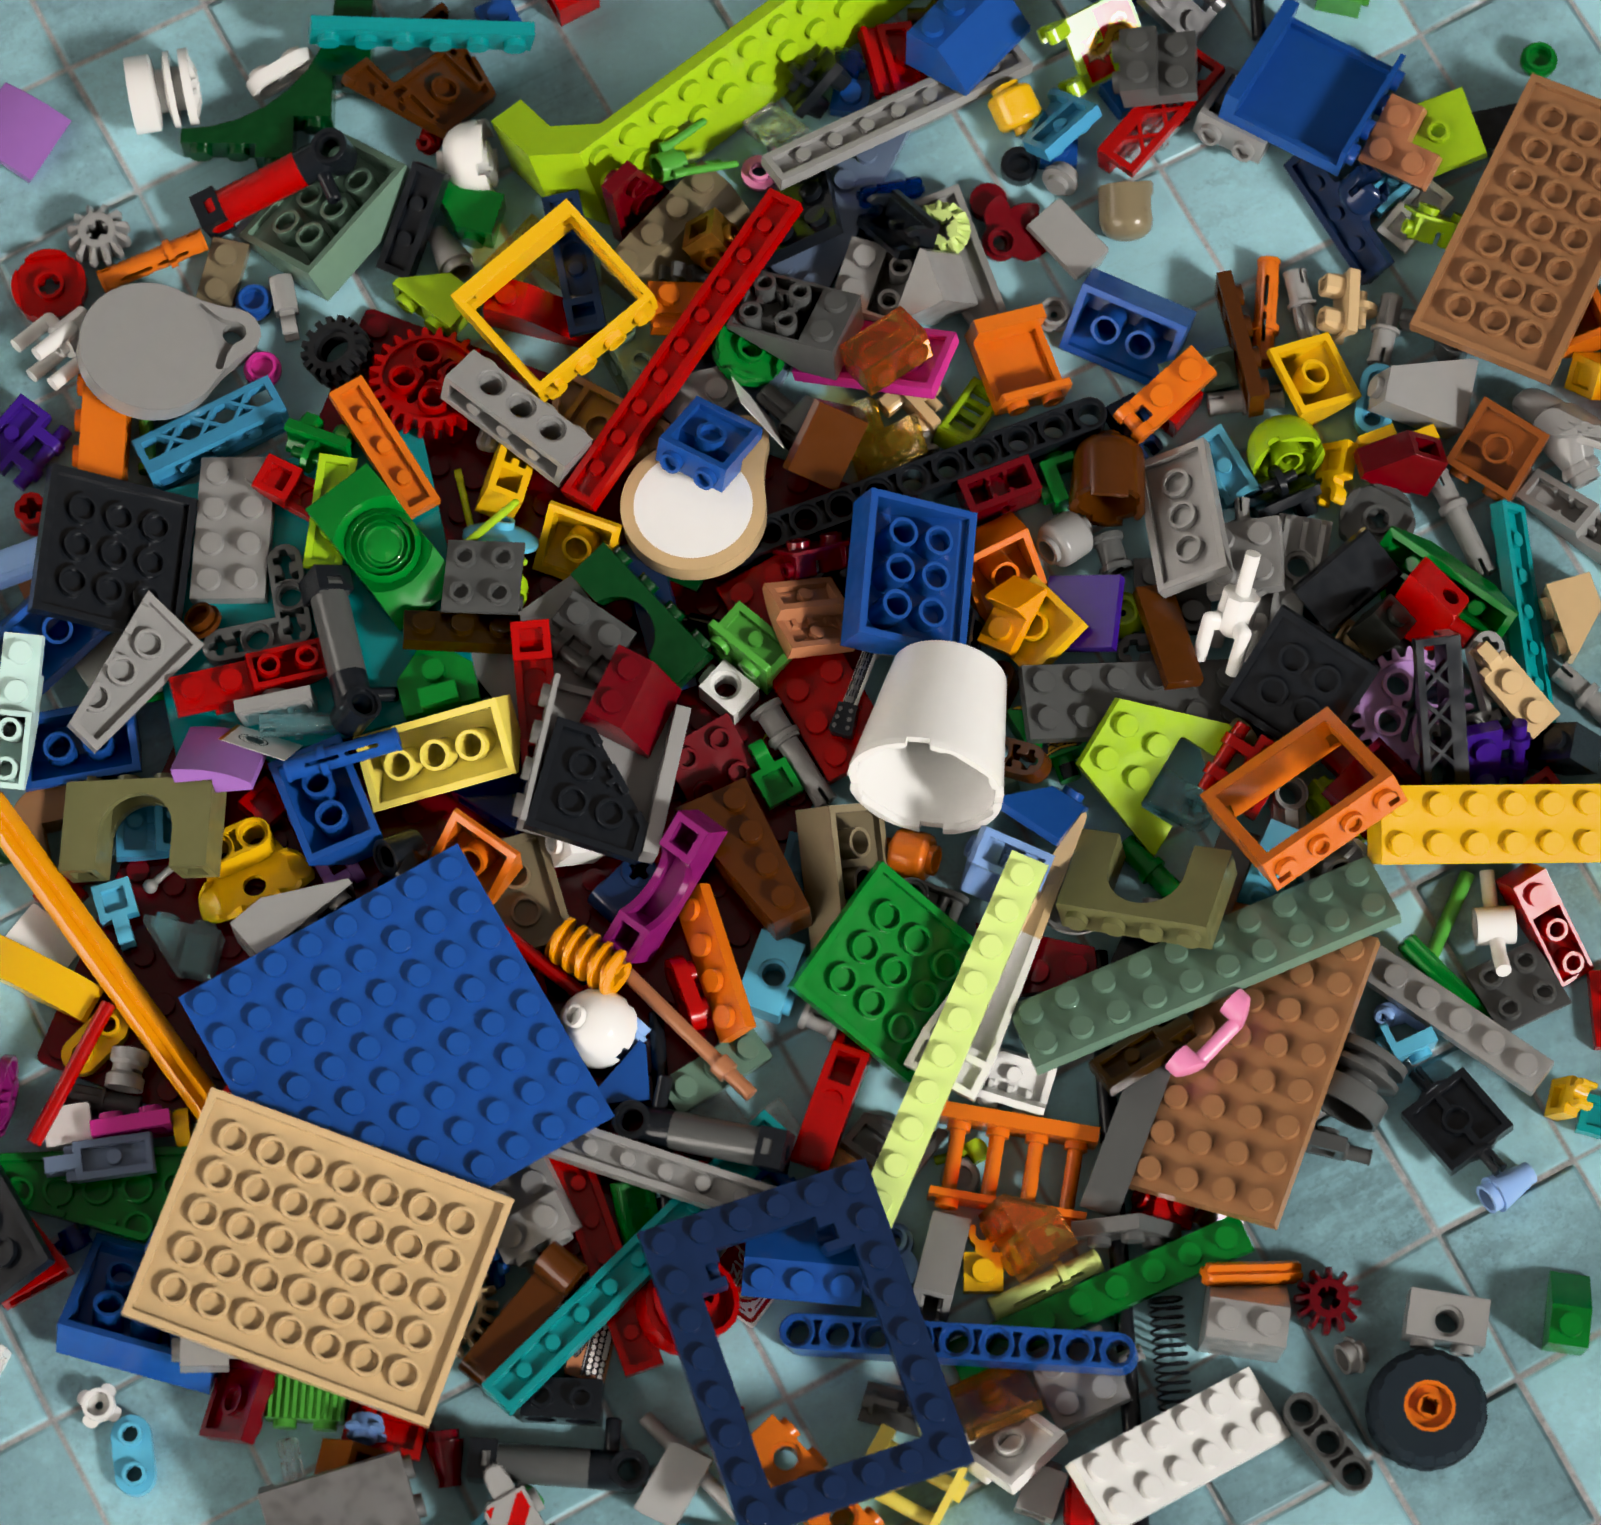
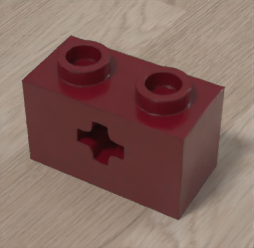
(1000, 489)

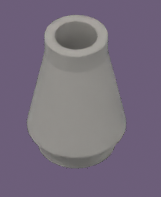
(450, 254)

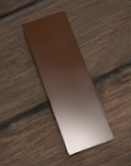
(1168, 638)

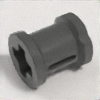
(1112, 553)

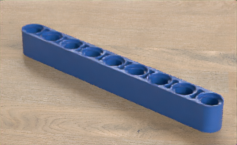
(975, 1354)

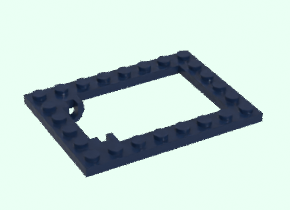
(686, 1270)

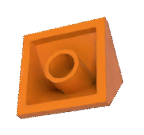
(488, 855)

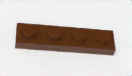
(1238, 333)

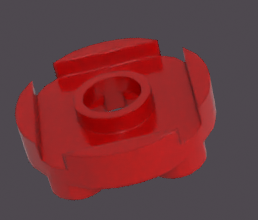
(33, 274)

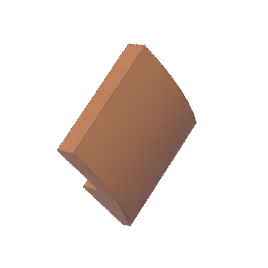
(806, 616)

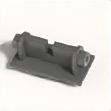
(887, 1406)

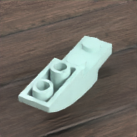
(19, 705)

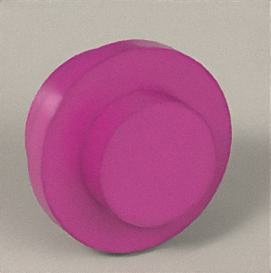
(262, 364)

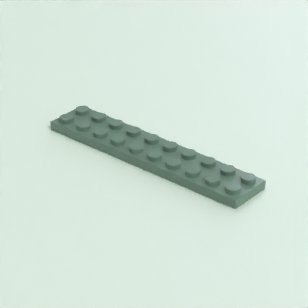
(1176, 980)

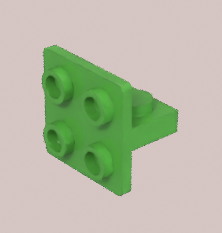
(748, 646)

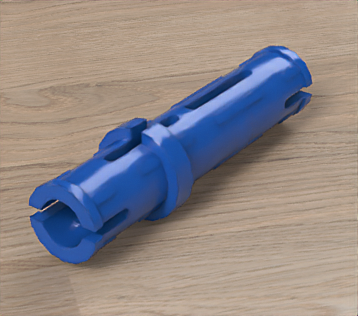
(297, 767)

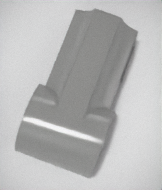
(1294, 814)

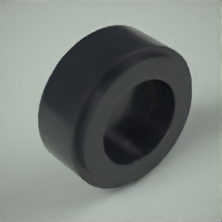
(1018, 166)

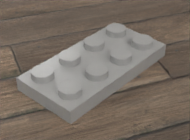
(1185, 518)
(231, 534)

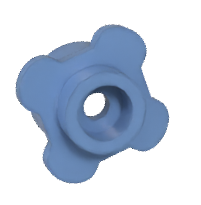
(366, 1428)

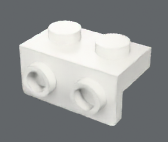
(1017, 1084)

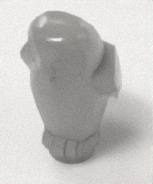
(1572, 434)

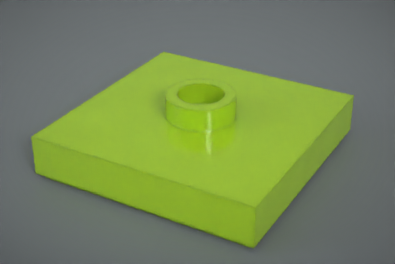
(1450, 131)

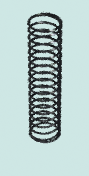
(1155, 1300)

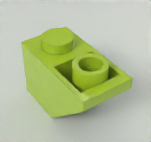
(431, 300)

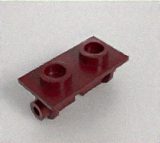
(802, 554)

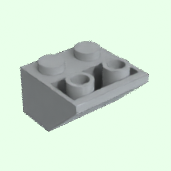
(873, 276)

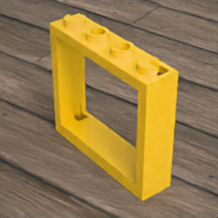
(521, 255)

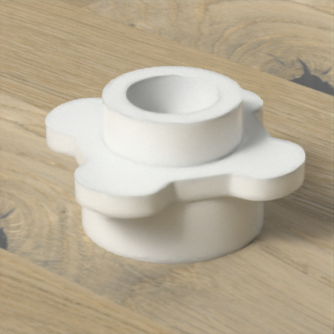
(90, 1398)

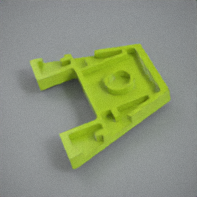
(1130, 753)

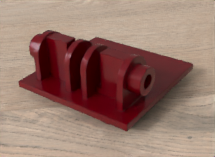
(713, 759)

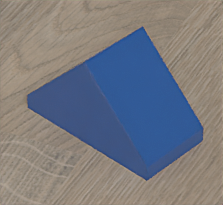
(628, 1079)

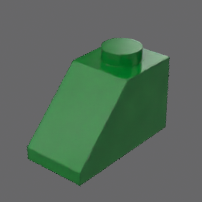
(474, 214)
(1567, 1314)

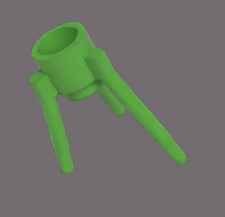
(673, 163)

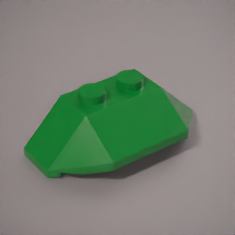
(1487, 605)

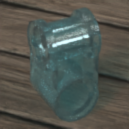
(1172, 798)

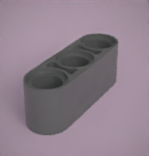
(1323, 1424)

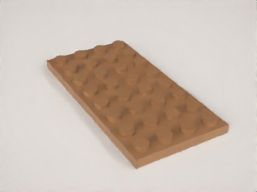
(1526, 240)
(1244, 1121)

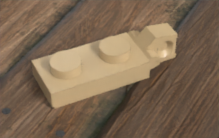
(1513, 688)

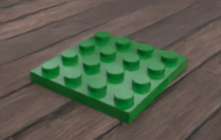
(884, 967)

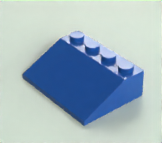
(907, 573)
(97, 1331)

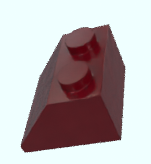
(632, 701)

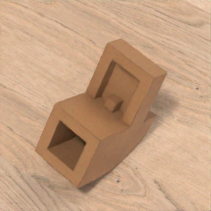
(42, 813)

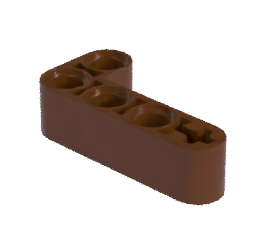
(554, 1281)

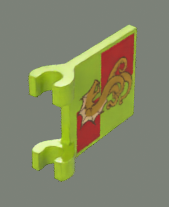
(1090, 40)

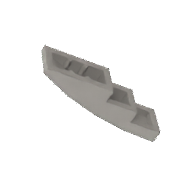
(1564, 511)

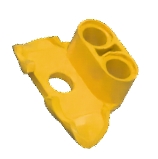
(280, 868)

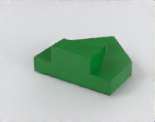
(437, 683)

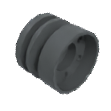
(1359, 1080)

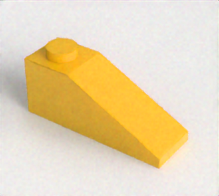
(504, 481)

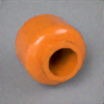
(913, 854)

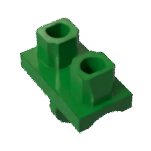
(308, 438)

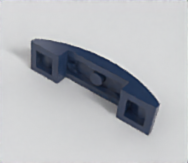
(577, 274)

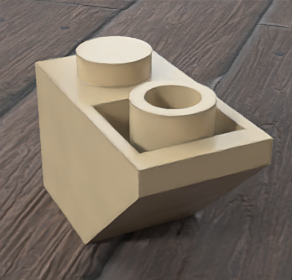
(1571, 610)

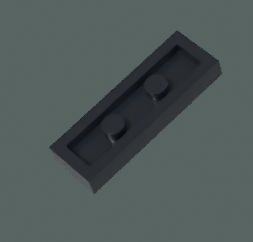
(413, 220)

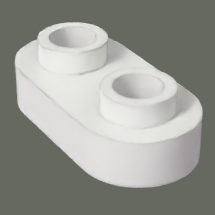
(269, 80)

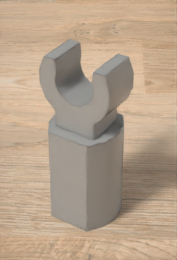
(285, 304)

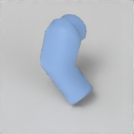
(1395, 1016)

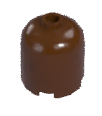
(1108, 479)

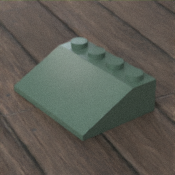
(329, 241)

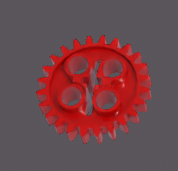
(405, 365)

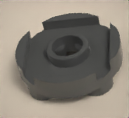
(1372, 501)

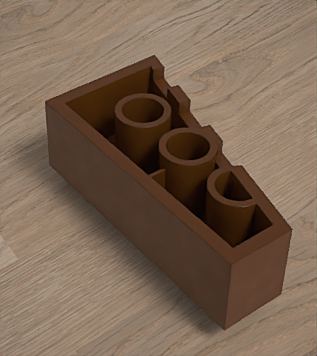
(753, 860)

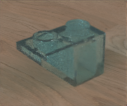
(189, 949)

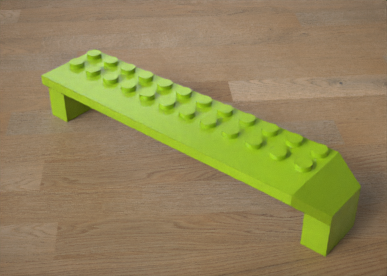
(718, 83)

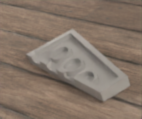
(974, 259)
(139, 665)

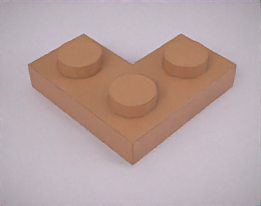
(1391, 145)

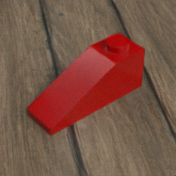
(531, 312)

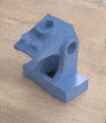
(987, 858)

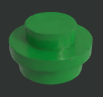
(1538, 59)

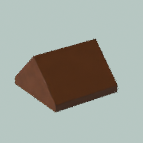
(827, 442)

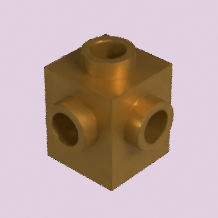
(708, 238)

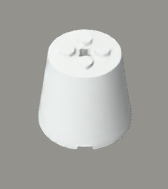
(935, 740)

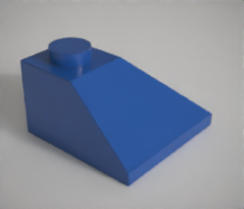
(1046, 810)

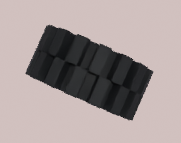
(325, 340)

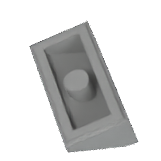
(1068, 239)
(674, 1482)

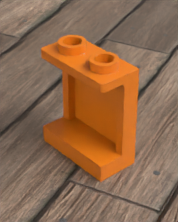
(1016, 361)

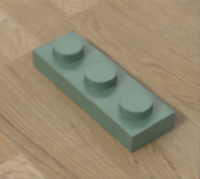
(695, 1082)

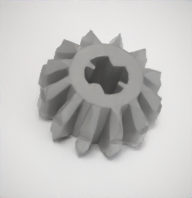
(107, 245)

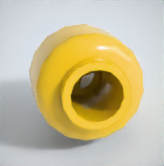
(1014, 107)

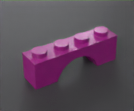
(685, 855)

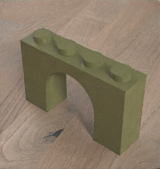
(99, 806)
(1184, 917)

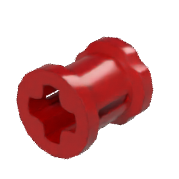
(23, 511)

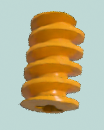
(586, 957)

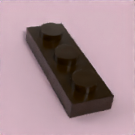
(457, 632)

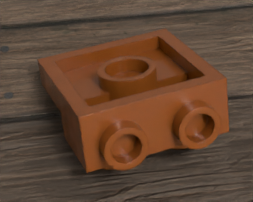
(1496, 450)

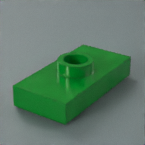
(632, 1207)

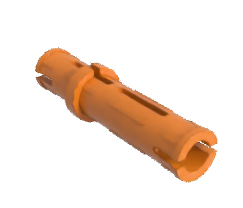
(150, 261)
(1268, 273)

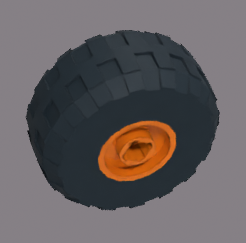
(1426, 1409)

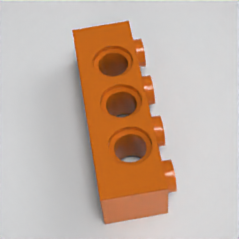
(781, 1435)

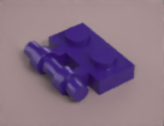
(18, 430)
(1485, 748)

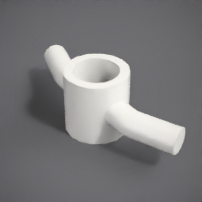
(1494, 924)

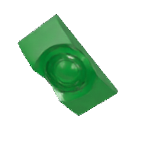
(381, 544)

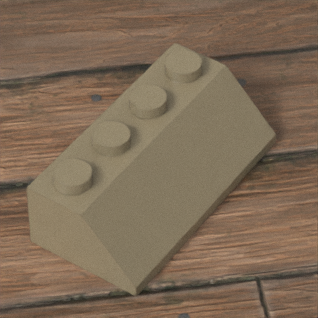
(661, 233)
(836, 855)

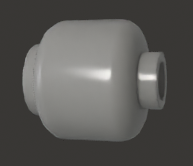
(1065, 539)

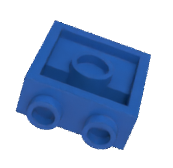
(707, 444)

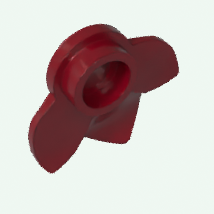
(1011, 227)

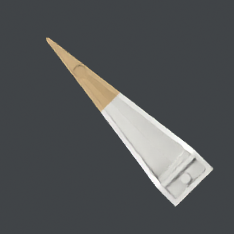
(1001, 1007)

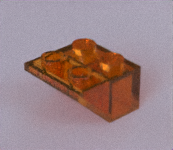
(1026, 1234)

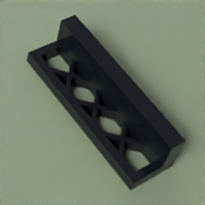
(1450, 708)

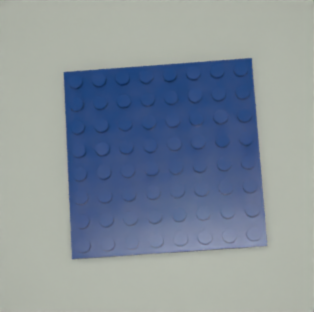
(405, 1030)

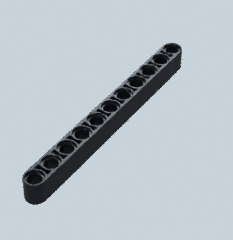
(926, 472)

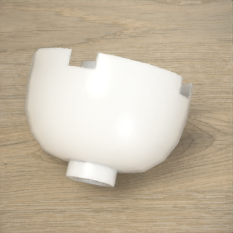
(469, 156)
(599, 1026)

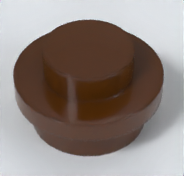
(202, 619)

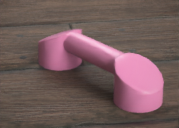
(1187, 1062)

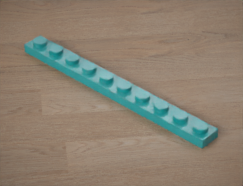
(590, 1306)

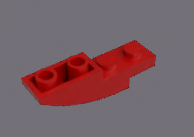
(275, 667)
(831, 1104)

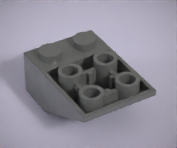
(798, 322)

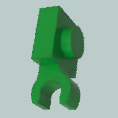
(774, 779)

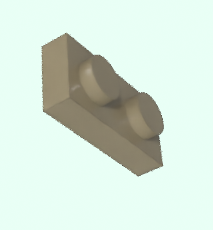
(223, 272)

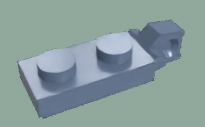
(104, 1158)

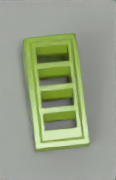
(952, 432)

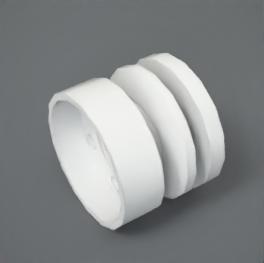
(162, 91)

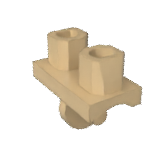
(1349, 305)
(915, 406)

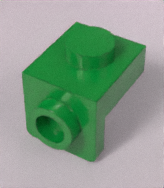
(1049, 474)

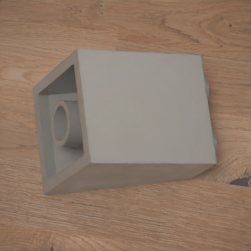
(1245, 1321)

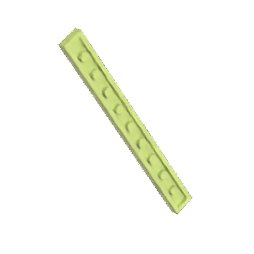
(956, 1030)

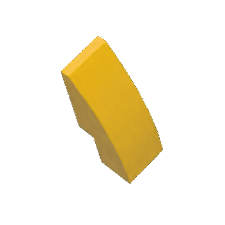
(47, 980)

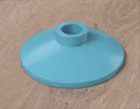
(506, 532)

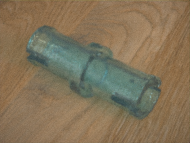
(295, 724)

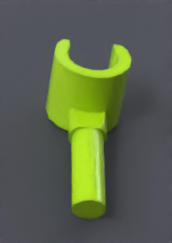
(975, 1149)

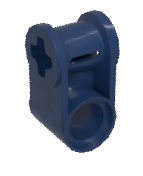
(619, 889)

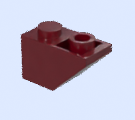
(1403, 462)

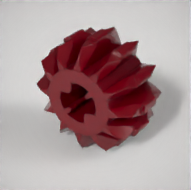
(1312, 1301)

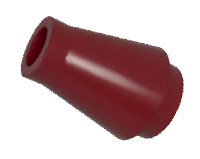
(446, 1456)

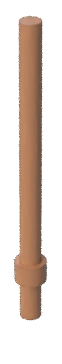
(721, 1066)

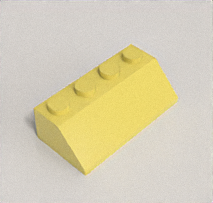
(445, 753)

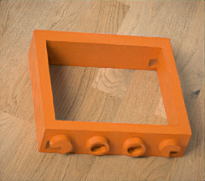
(1278, 766)

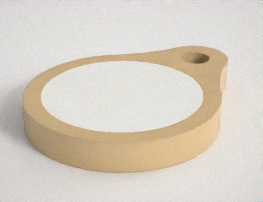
(691, 529)

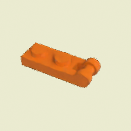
(1166, 394)

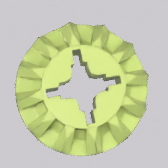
(958, 229)

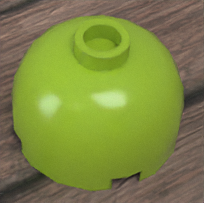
(1284, 442)

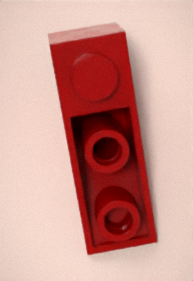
(1545, 920)

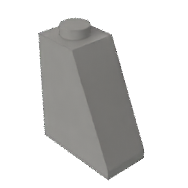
(1425, 394)
(940, 1264)

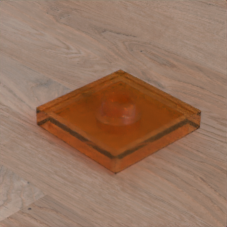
(994, 1400)

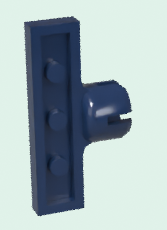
(1346, 211)

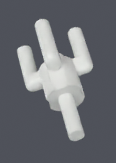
(54, 348)
(1234, 618)

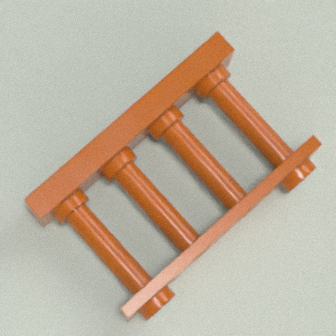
(999, 1127)

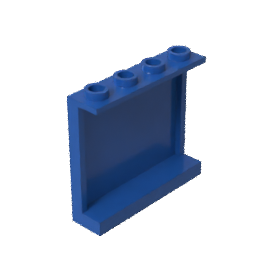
(1310, 92)

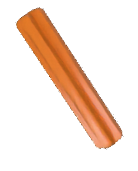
(1251, 1273)

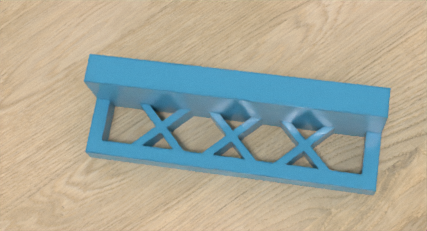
(247, 430)

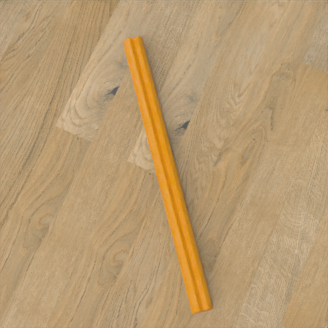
(103, 959)

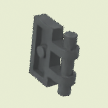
(592, 628)

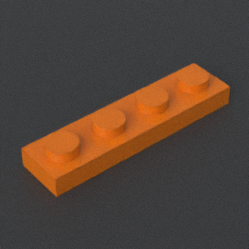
(384, 446)
(716, 965)

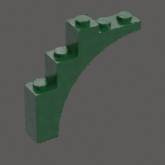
(303, 107)

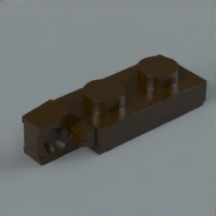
(1141, 1054)

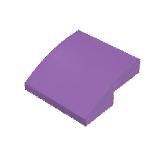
(27, 131)
(212, 759)

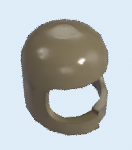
(1125, 209)

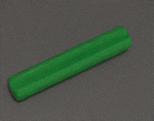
(1428, 963)

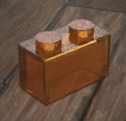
(886, 350)

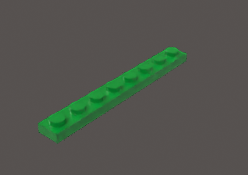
(1122, 1285)

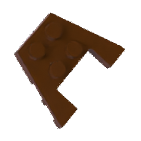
(434, 94)

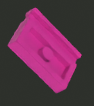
(149, 1118)

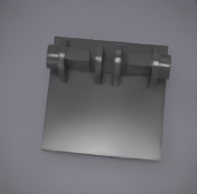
(483, 577)
(1524, 994)

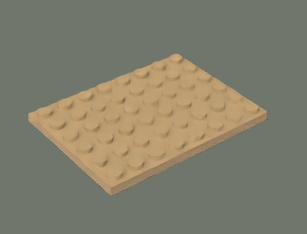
(318, 1257)

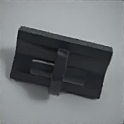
(813, 80)
(1283, 492)

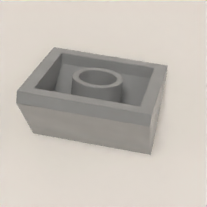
(937, 287)

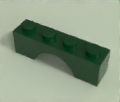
(611, 579)

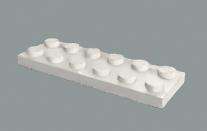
(1178, 1450)

